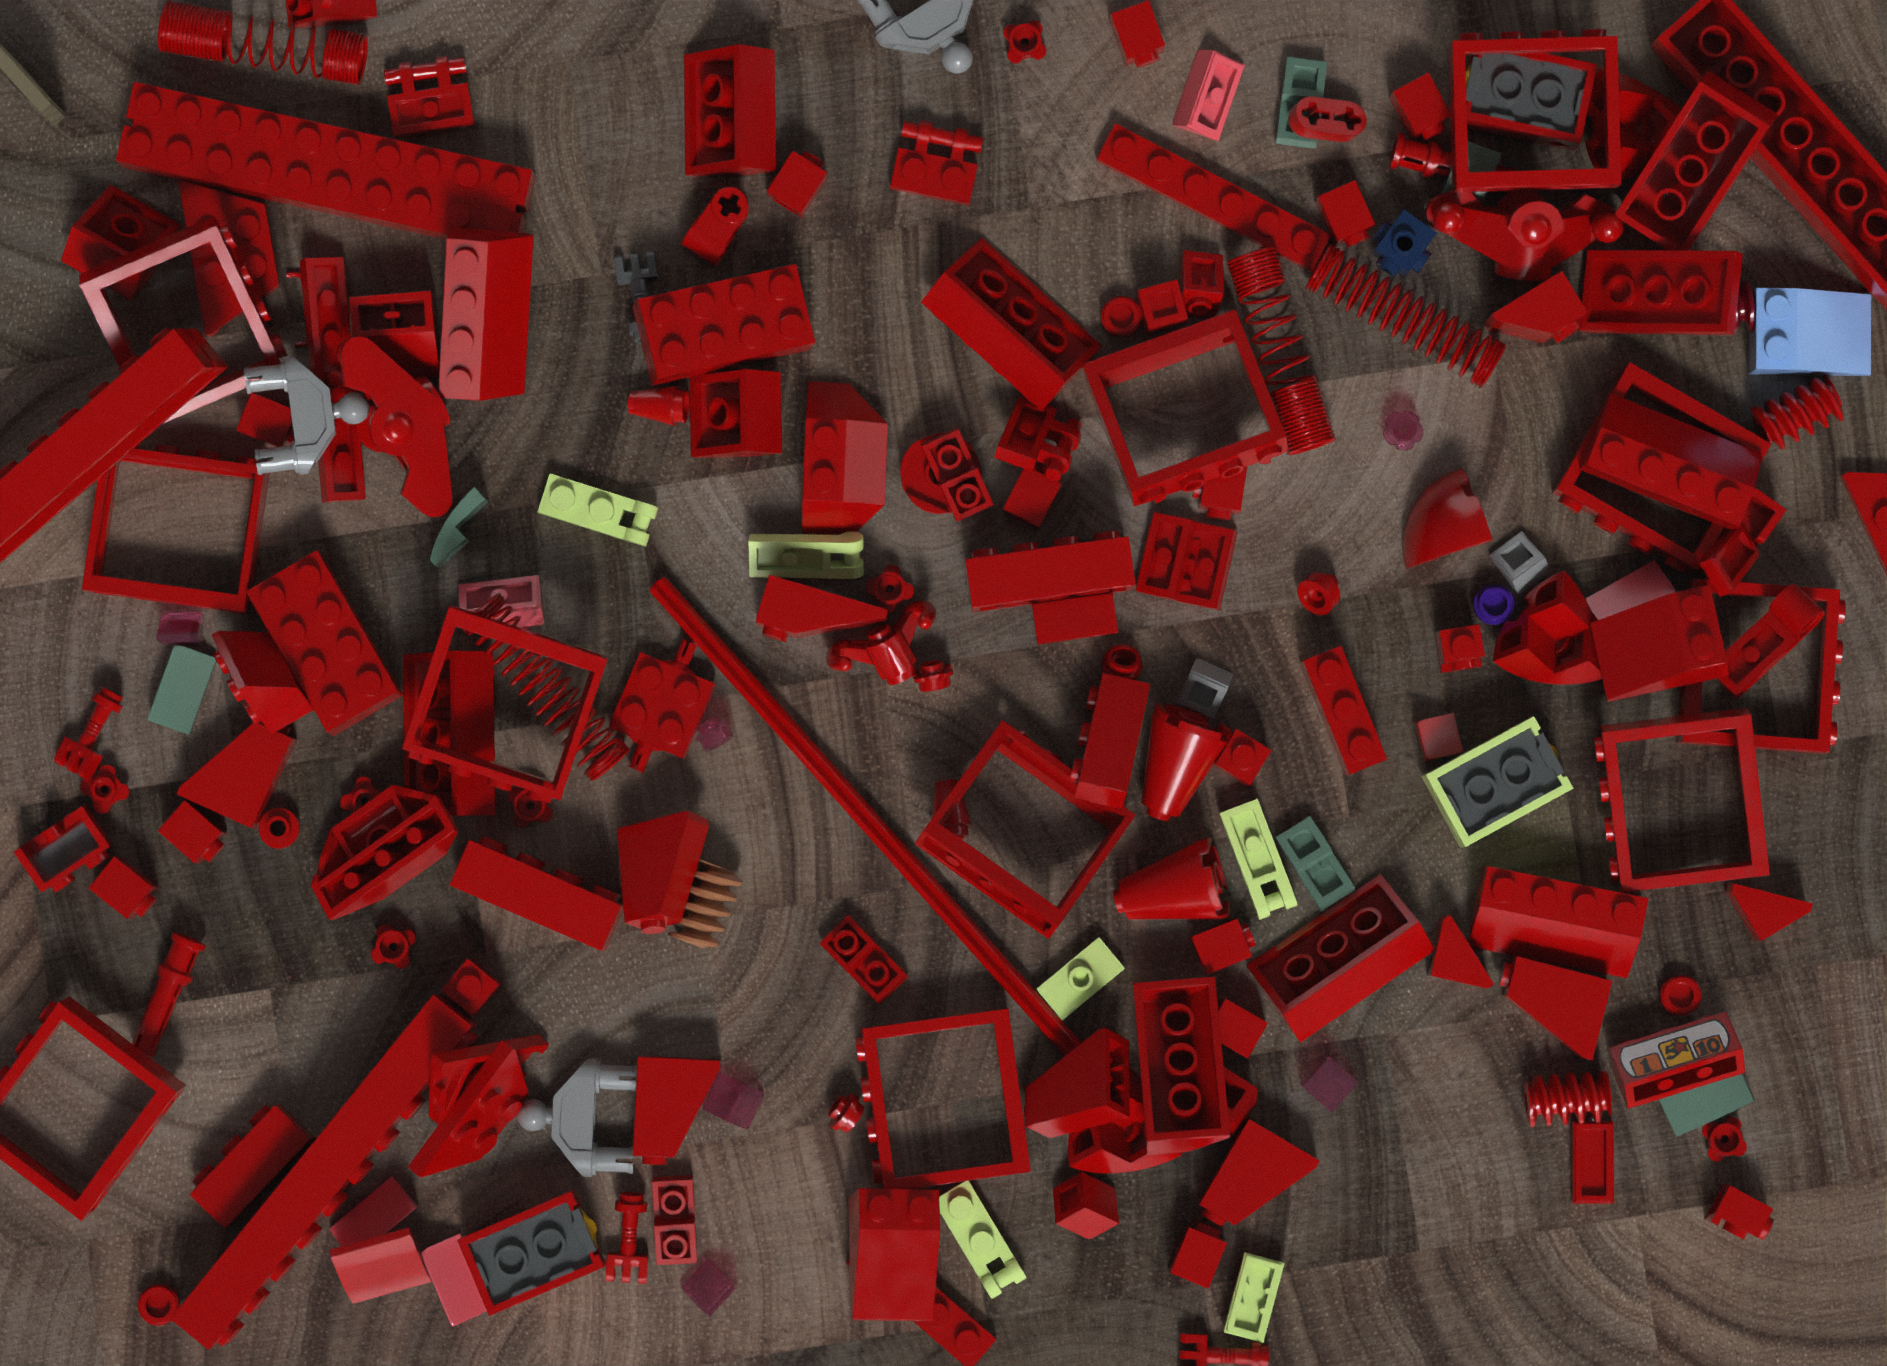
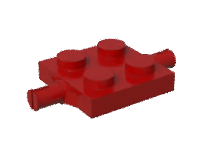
(662, 705)

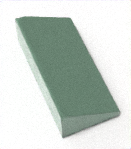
(182, 689)

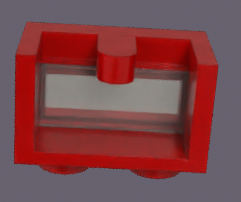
(64, 848)

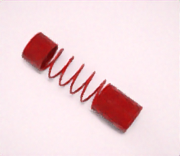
(208, 34)
(1298, 404)

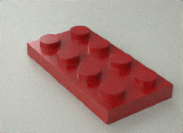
(1661, 291)

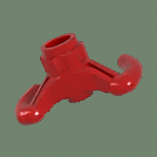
(887, 646)

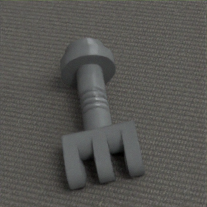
(637, 279)

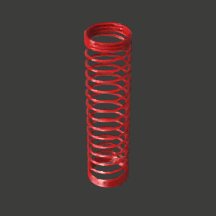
(1489, 357)
(606, 760)

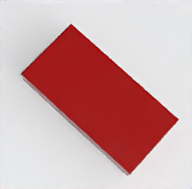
(1729, 559)
(1074, 618)
(1592, 1162)

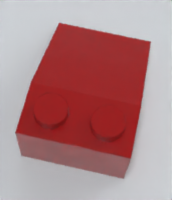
(808, 611)
(1660, 644)
(893, 1253)

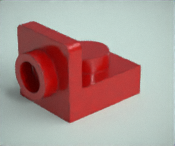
(1201, 282)

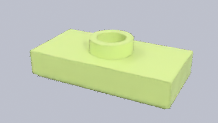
(1080, 978)
(1253, 1297)

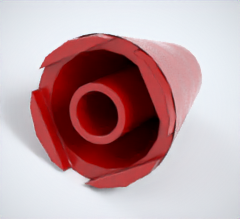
(1178, 758)
(1176, 886)

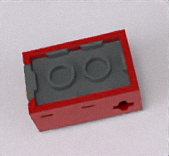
(1529, 97)
(532, 1252)

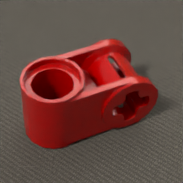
(713, 232)

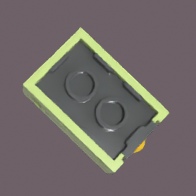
(1497, 782)

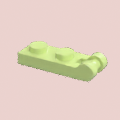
(596, 509)
(806, 556)
(1257, 857)
(979, 1237)

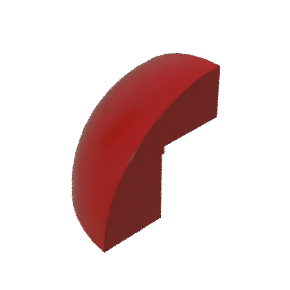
(1643, 123)
(1444, 521)
(1551, 636)
(1117, 1144)

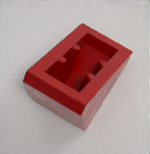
(1765, 911)
(1455, 958)

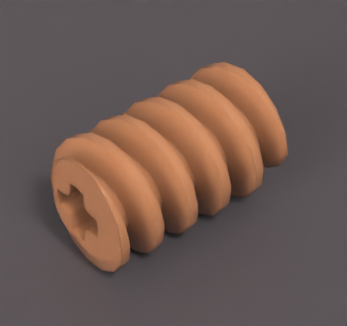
(707, 905)

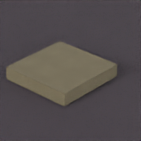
(30, 87)

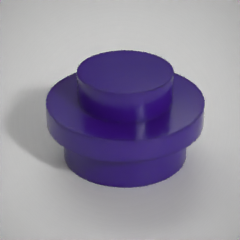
(1493, 604)

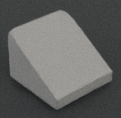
(1520, 562)
(1205, 688)

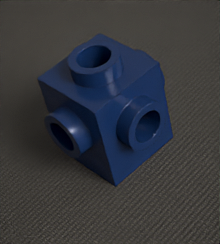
(1413, 235)

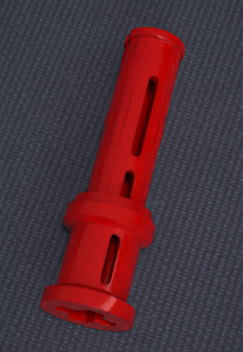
(1424, 157)
(173, 976)

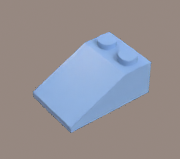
(1810, 333)

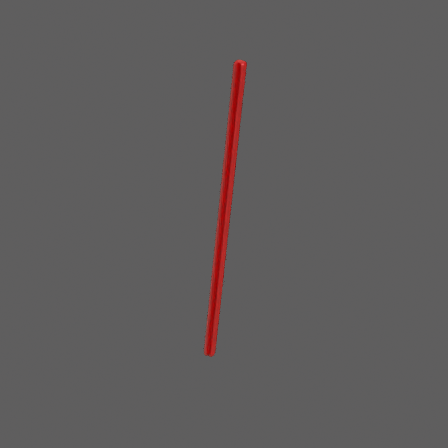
(864, 816)

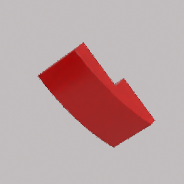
(957, 474)
(864, 959)
(674, 1220)

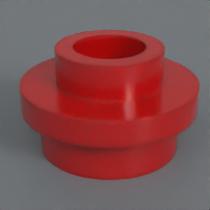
(1122, 662)
(292, 828)
(845, 1113)

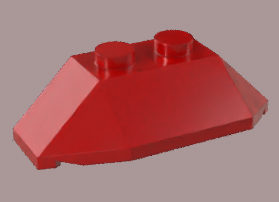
(842, 460)
(381, 849)

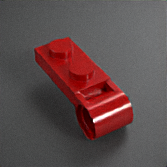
(1770, 639)

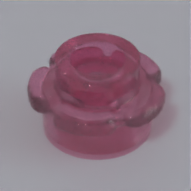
(1410, 422)
(714, 734)

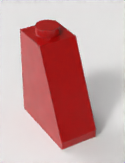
(242, 775)
(659, 868)
(1559, 1001)
(1082, 1088)
(668, 1102)
(1252, 1174)

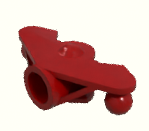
(1523, 229)
(403, 422)

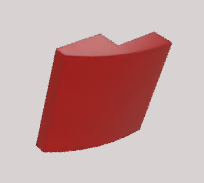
(1186, 561)
(380, 1265)

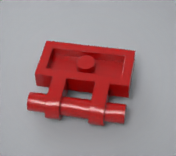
(432, 108)
(935, 175)
(1025, 439)

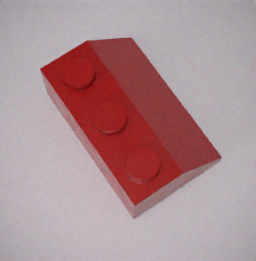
(730, 111)

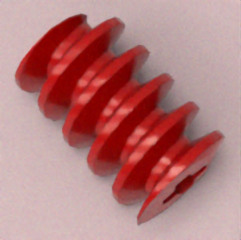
(1798, 411)
(1567, 1097)

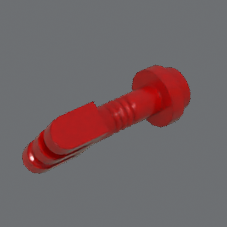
(78, 755)
(630, 1205)
(1257, 1356)

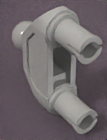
(925, 30)
(311, 414)
(575, 1117)

